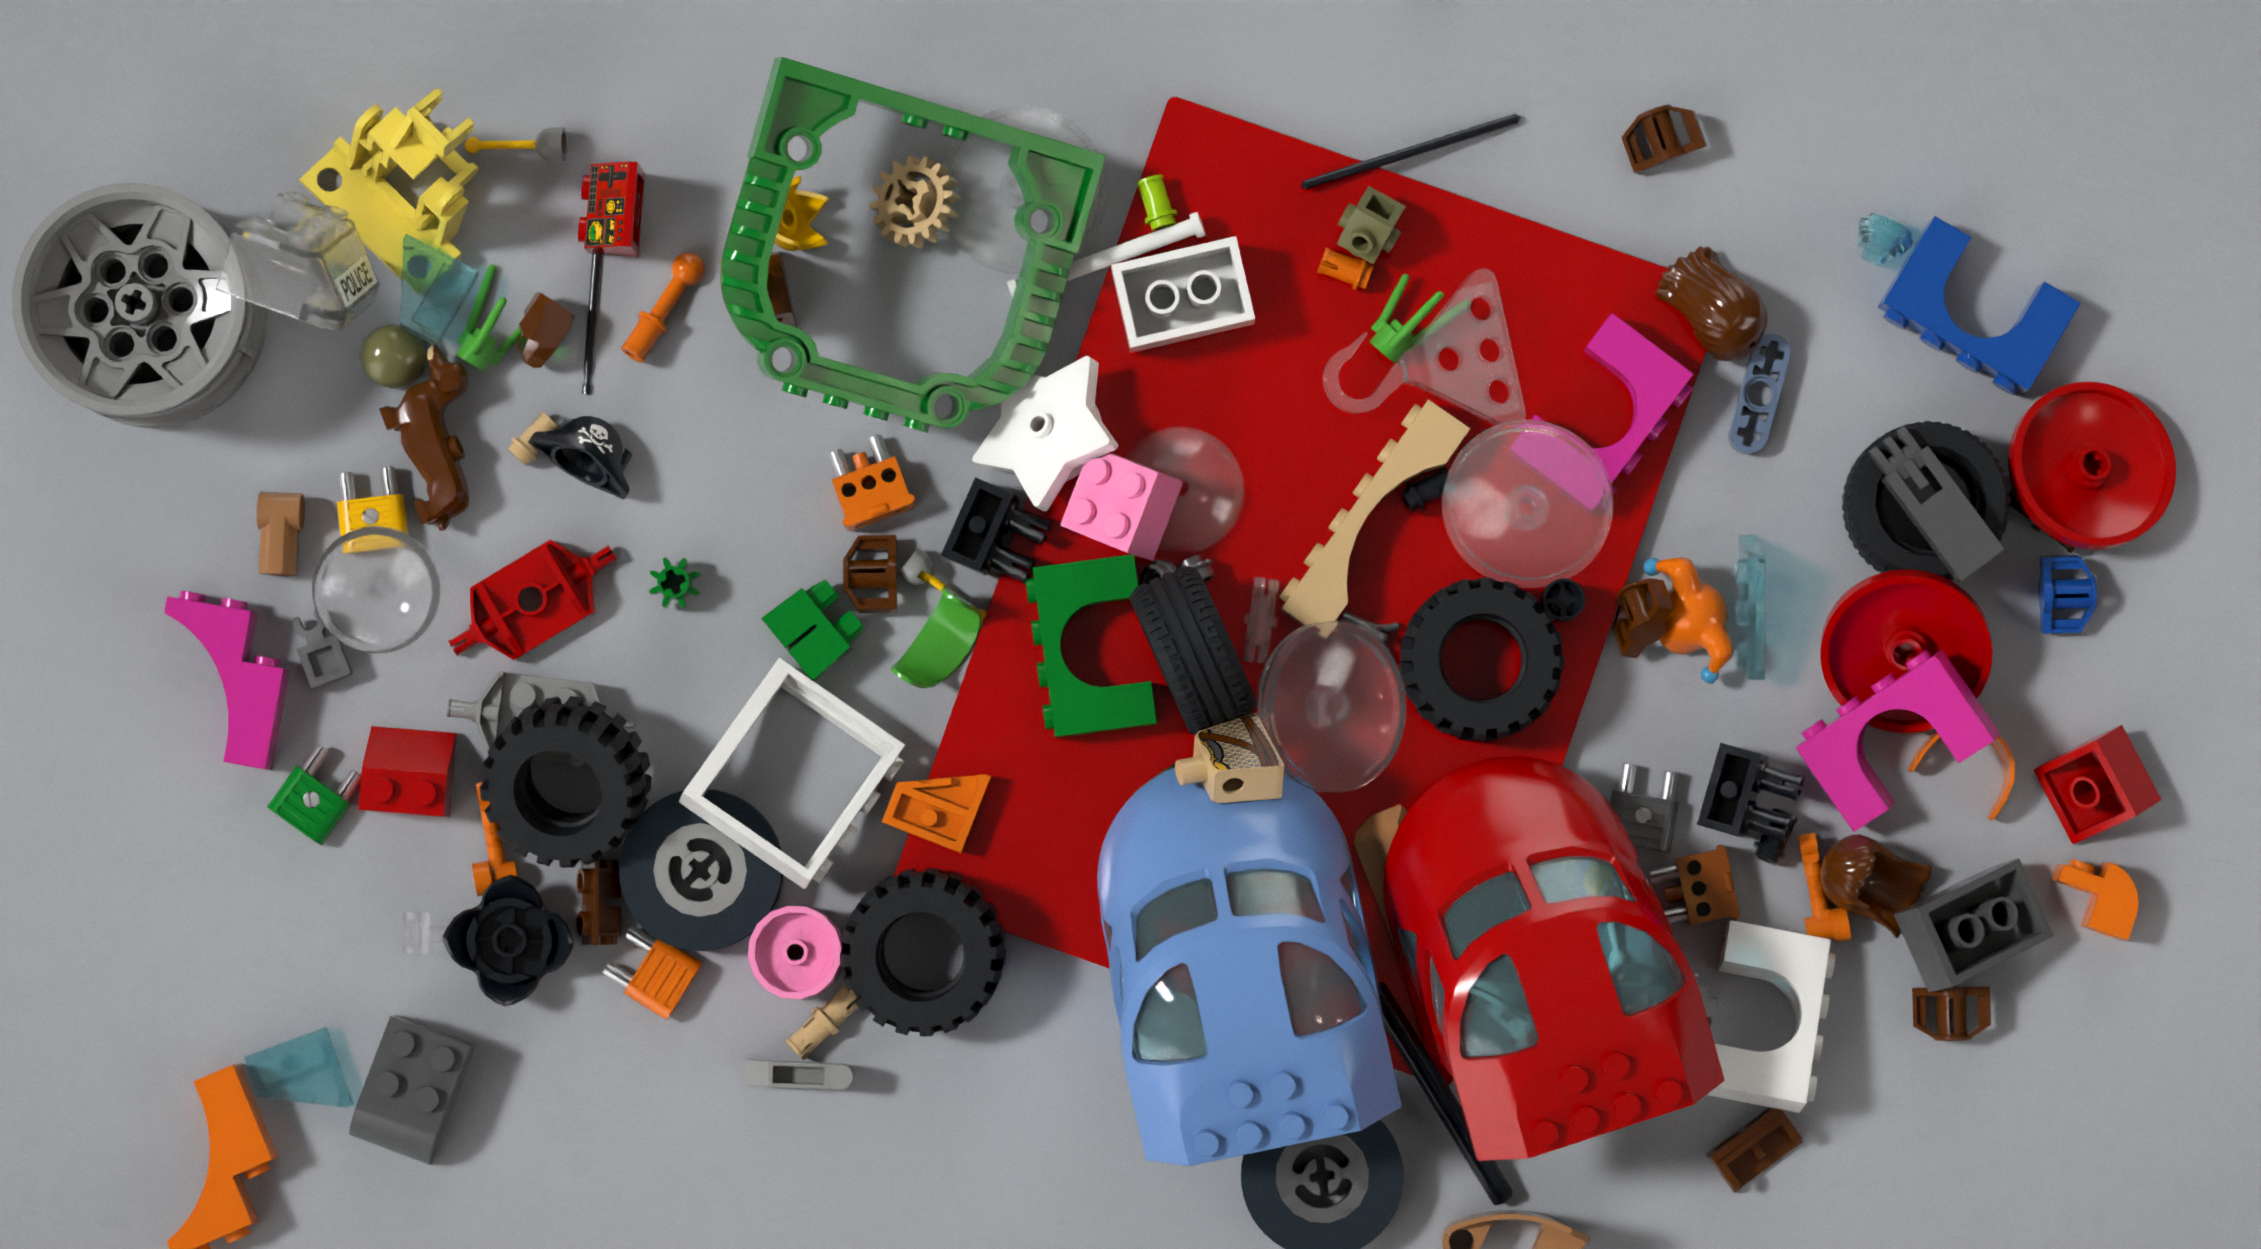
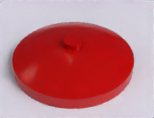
(2092, 465)
(1890, 622)

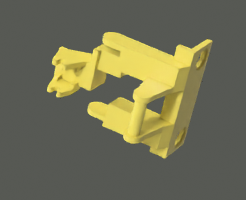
(374, 204)

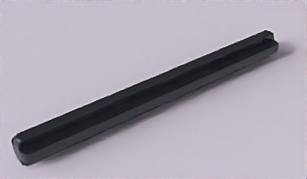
(1440, 1095)

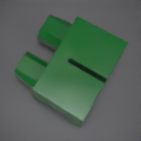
(825, 643)

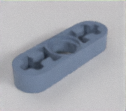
(1761, 427)

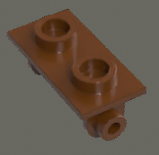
(596, 918)

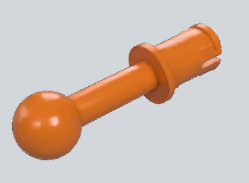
(686, 271)

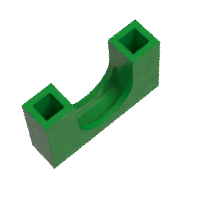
(1060, 594)

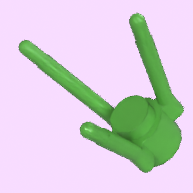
(1394, 337)
(479, 345)

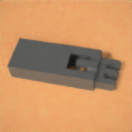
(1945, 518)

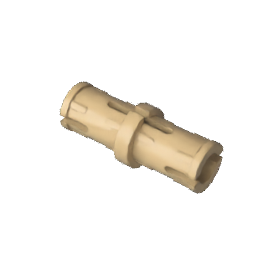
(823, 1022)

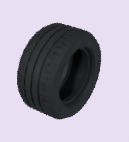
(1954, 448)

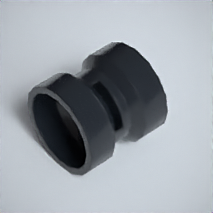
(1565, 595)

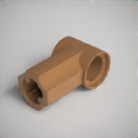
(280, 520)

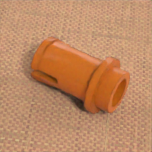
(1345, 268)

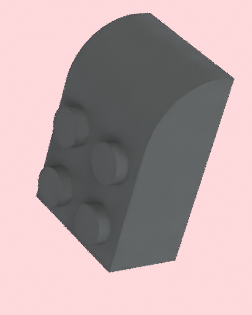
(1973, 925)
(411, 1089)

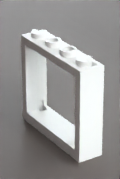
(836, 711)

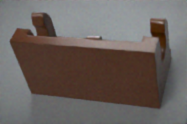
(1754, 1147)

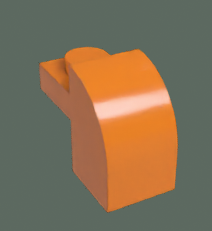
(2112, 898)

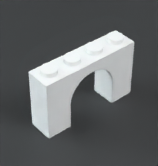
(1799, 969)

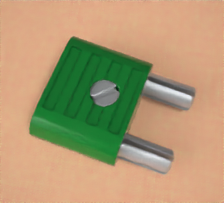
(311, 803)

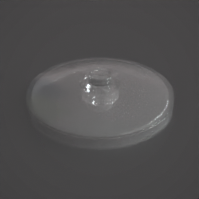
(993, 194)
(1527, 503)
(1332, 705)

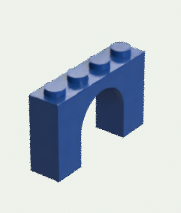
(1918, 301)

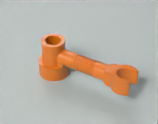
(496, 866)
(1824, 921)

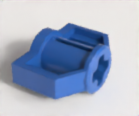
(2065, 594)

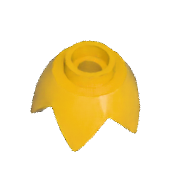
(799, 211)

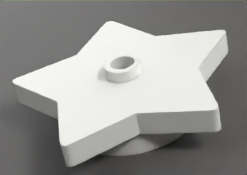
(1048, 431)

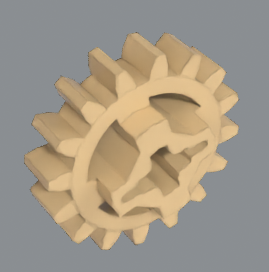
(930, 205)

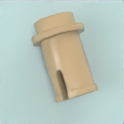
(521, 448)

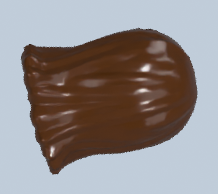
(1717, 304)
(1871, 880)

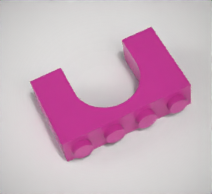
(1652, 380)
(1929, 689)

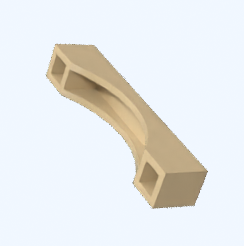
(1425, 446)

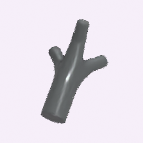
(1378, 630)

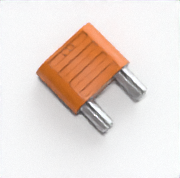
(660, 977)

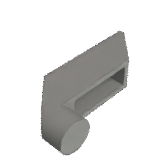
(798, 1074)

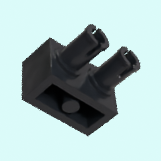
(981, 526)
(1733, 792)

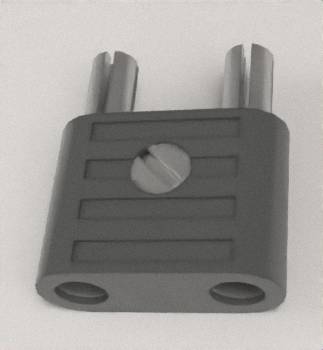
(1647, 819)

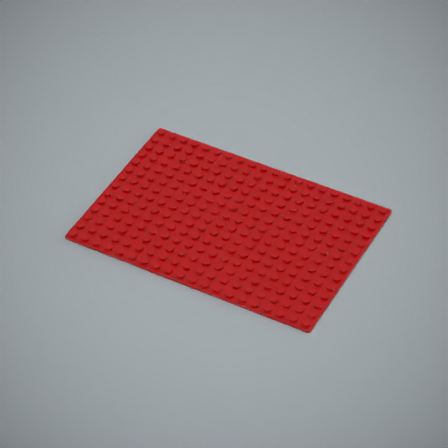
(1299, 463)

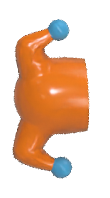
(1697, 615)

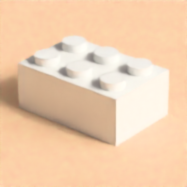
(1183, 294)

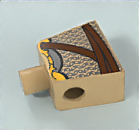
(1234, 762)

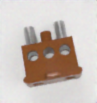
(1718, 881)

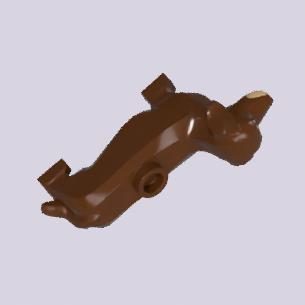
(428, 440)

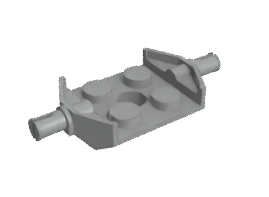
(514, 692)

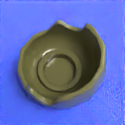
(393, 356)

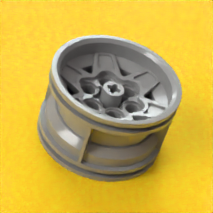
(51, 312)

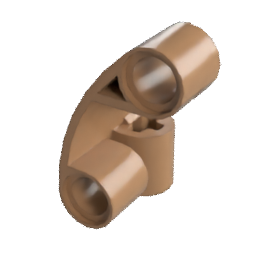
(1550, 1234)

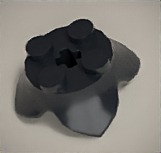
(476, 944)

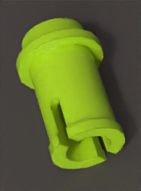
(1156, 203)

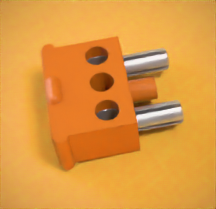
(877, 503)

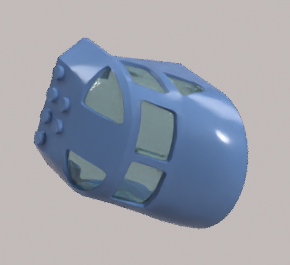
(1240, 973)

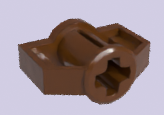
(1673, 148)
(872, 574)
(1641, 615)
(1959, 997)

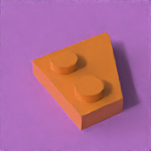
(937, 808)

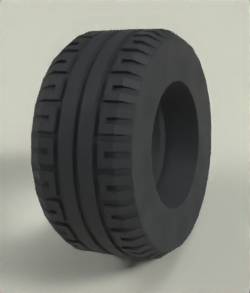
(1193, 649)

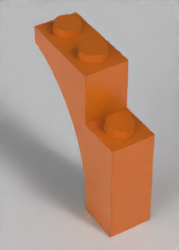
(236, 1146)

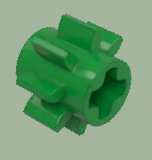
(686, 587)

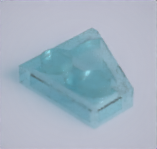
(431, 289)
(300, 1071)

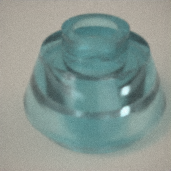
(1882, 239)

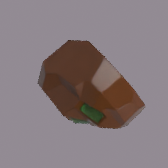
(542, 329)

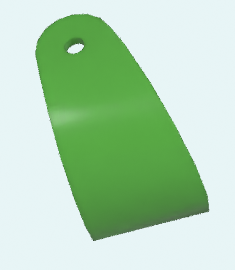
(941, 643)

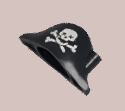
(589, 452)

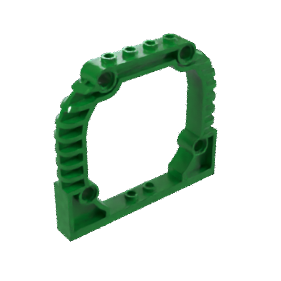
(1051, 176)

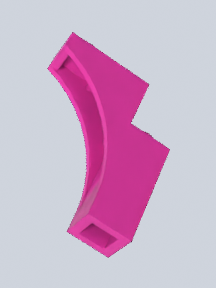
(252, 690)

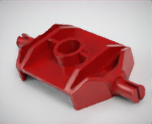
(567, 598)

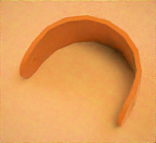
(2005, 756)

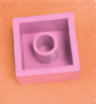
(1122, 504)

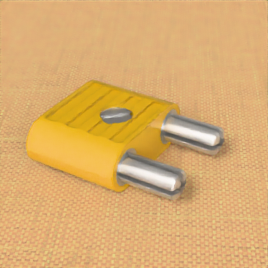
(371, 511)

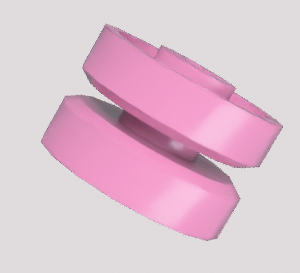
(771, 945)

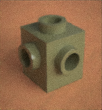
(1370, 225)

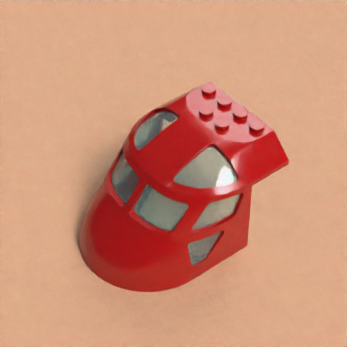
(1553, 960)

